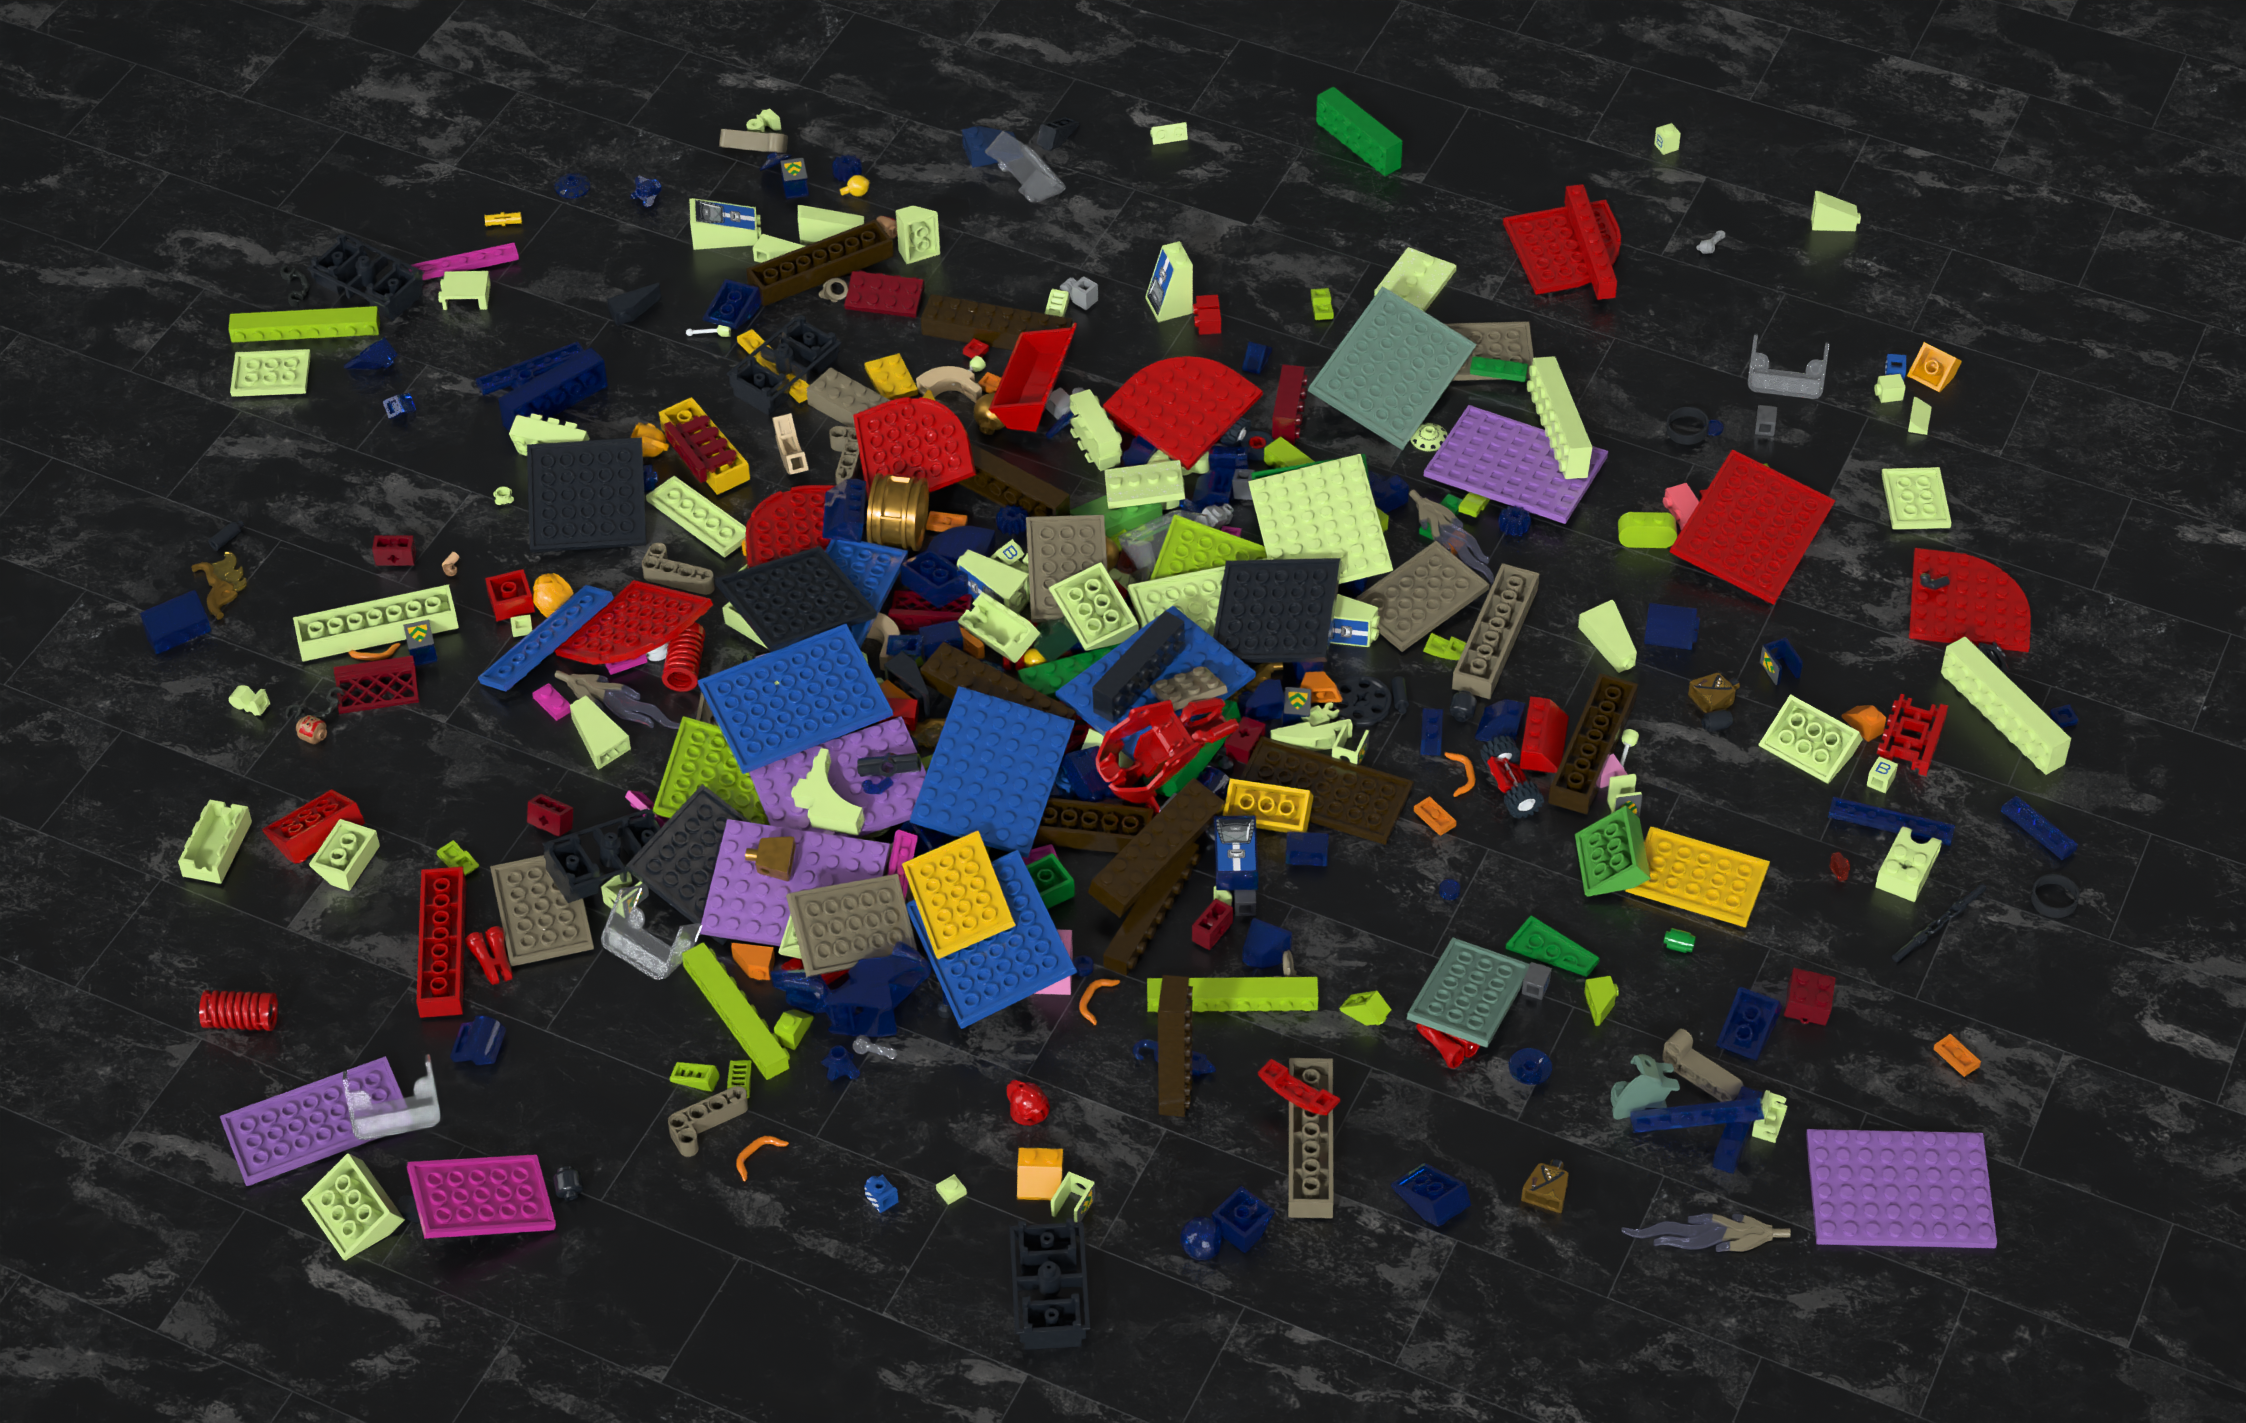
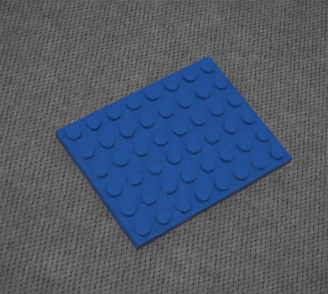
(1200, 651)
(819, 697)
(992, 771)
(1008, 963)

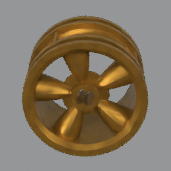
(898, 511)

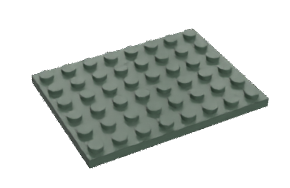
(1392, 368)

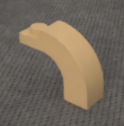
(941, 380)
(788, 445)
(880, 630)

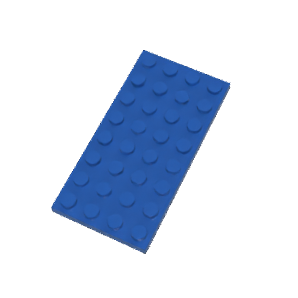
(871, 570)

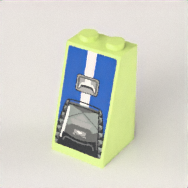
(723, 224)
(1171, 284)
(996, 580)
(1354, 622)

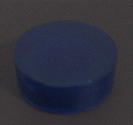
(1449, 889)
(1083, 965)

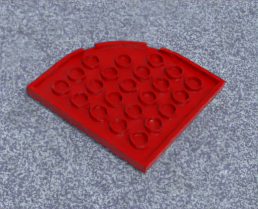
(1550, 247)
(1183, 405)
(913, 441)
(786, 524)
(1976, 604)
(634, 624)

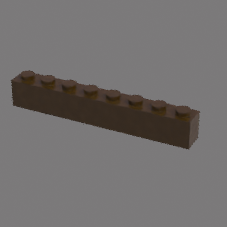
(1148, 913)

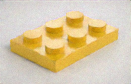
(891, 377)

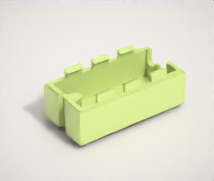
(1095, 430)
(534, 431)
(999, 627)
(214, 841)

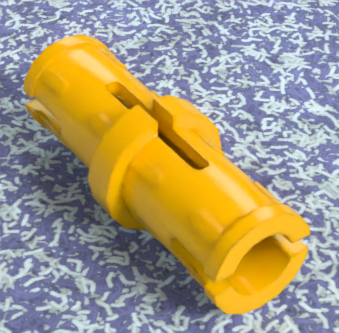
(503, 219)

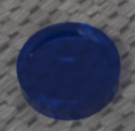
(1715, 427)

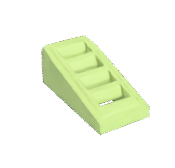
(1057, 297)

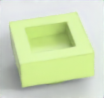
(521, 625)
(1224, 896)
(951, 1189)

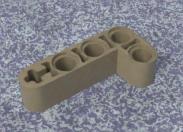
(753, 141)
(845, 440)
(675, 574)
(1700, 1069)
(704, 1115)

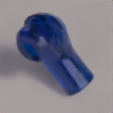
(870, 788)

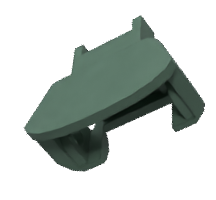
(1646, 1090)

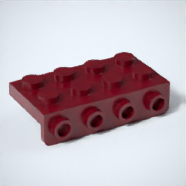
(884, 294)

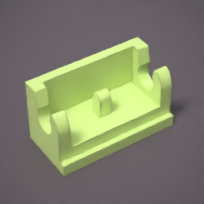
(1774, 1115)

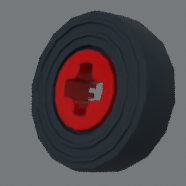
(1254, 438)

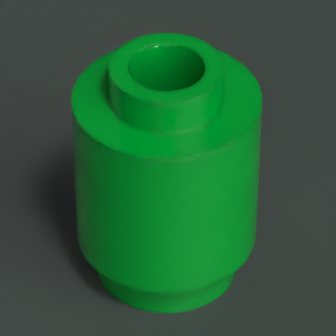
(1679, 940)

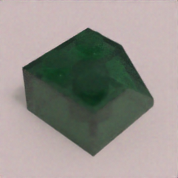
(1054, 638)

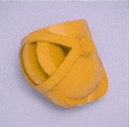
(652, 439)
(550, 593)

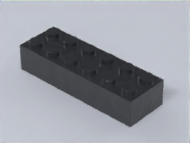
(1139, 667)

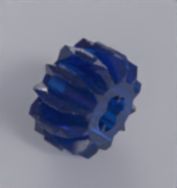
(846, 167)
(1012, 519)
(1514, 521)

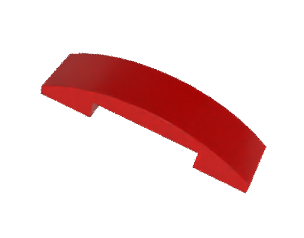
(1296, 1091)

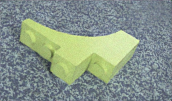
(825, 806)

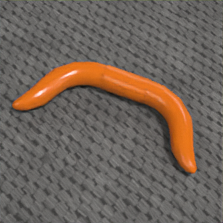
(374, 656)
(1469, 770)
(1088, 994)
(751, 1148)

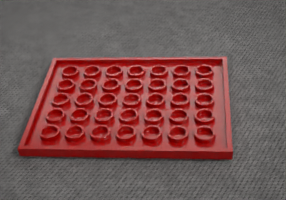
(1752, 526)

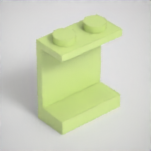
(465, 286)

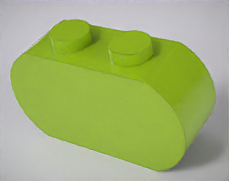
(1647, 530)

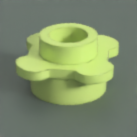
(503, 495)

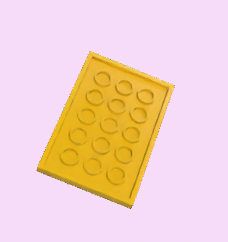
(1701, 877)
(958, 894)

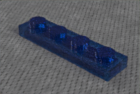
(2039, 827)

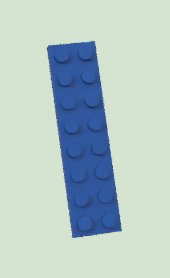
(545, 638)

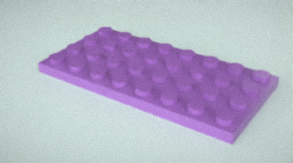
(303, 1122)

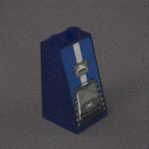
(1235, 853)

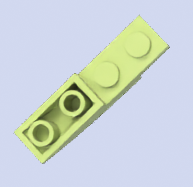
(1311, 738)

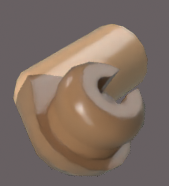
(448, 565)

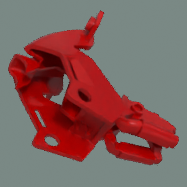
(1162, 749)

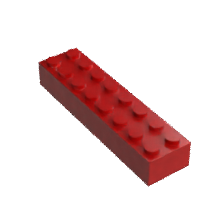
(441, 942)

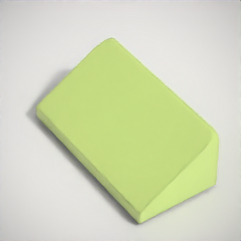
(1919, 417)

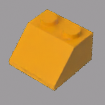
(1934, 367)
(1039, 1173)

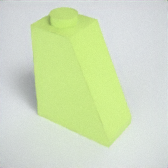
(1833, 214)

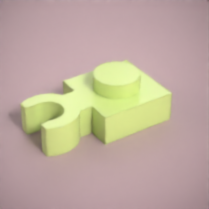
(1321, 716)

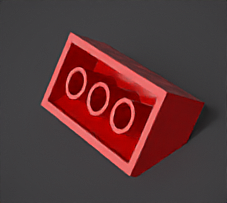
(1543, 736)

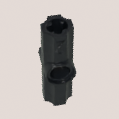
(877, 765)

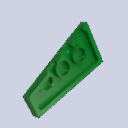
(1549, 946)

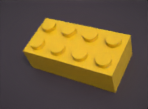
(1274, 806)

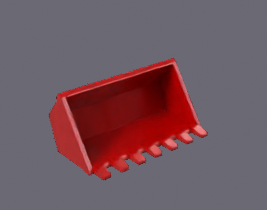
(1031, 377)

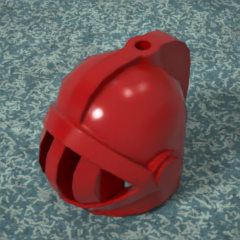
(1027, 1103)

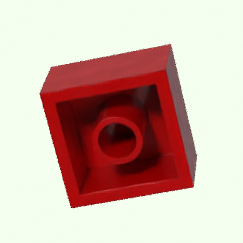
(510, 595)

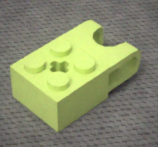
(1907, 865)

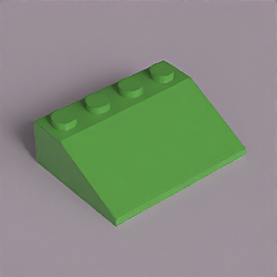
(1119, 518)
(1612, 854)

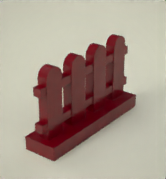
(693, 457)

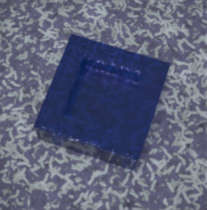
(2064, 716)

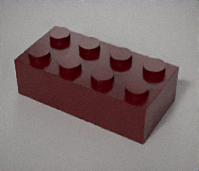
(1289, 403)

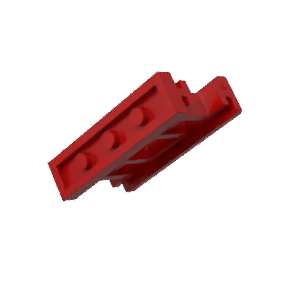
(1928, 738)

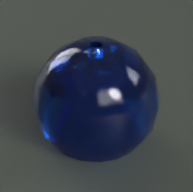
(1201, 1238)

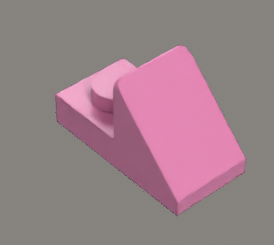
(1611, 769)

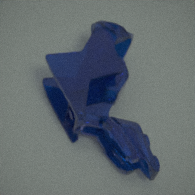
(866, 988)

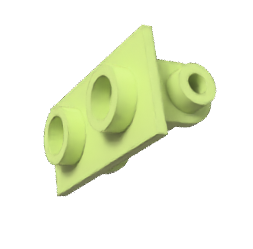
(1169, 133)

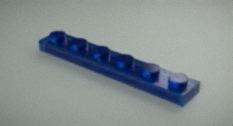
(538, 365)
(1890, 820)
(1697, 1115)

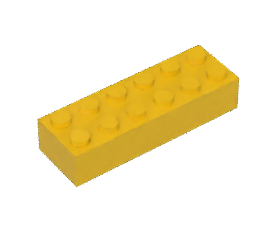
(725, 476)

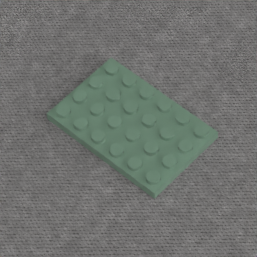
(1469, 992)

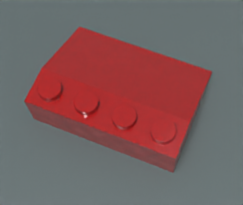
(309, 826)

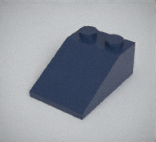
(976, 142)

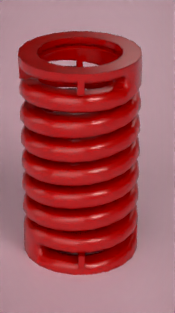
(684, 659)
(238, 1010)

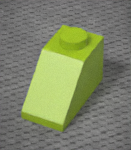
(1600, 997)
(1366, 1008)
(792, 1027)

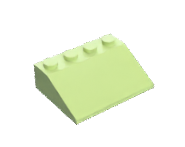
(1094, 608)
(1811, 739)
(352, 1207)

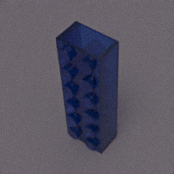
(555, 389)

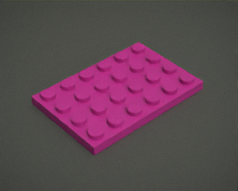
(480, 1196)

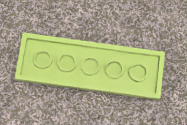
(698, 515)

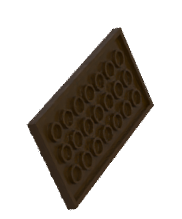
(1344, 793)

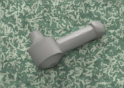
(1708, 246)

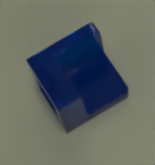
(398, 405)

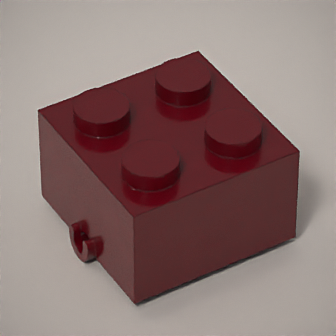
(1809, 996)

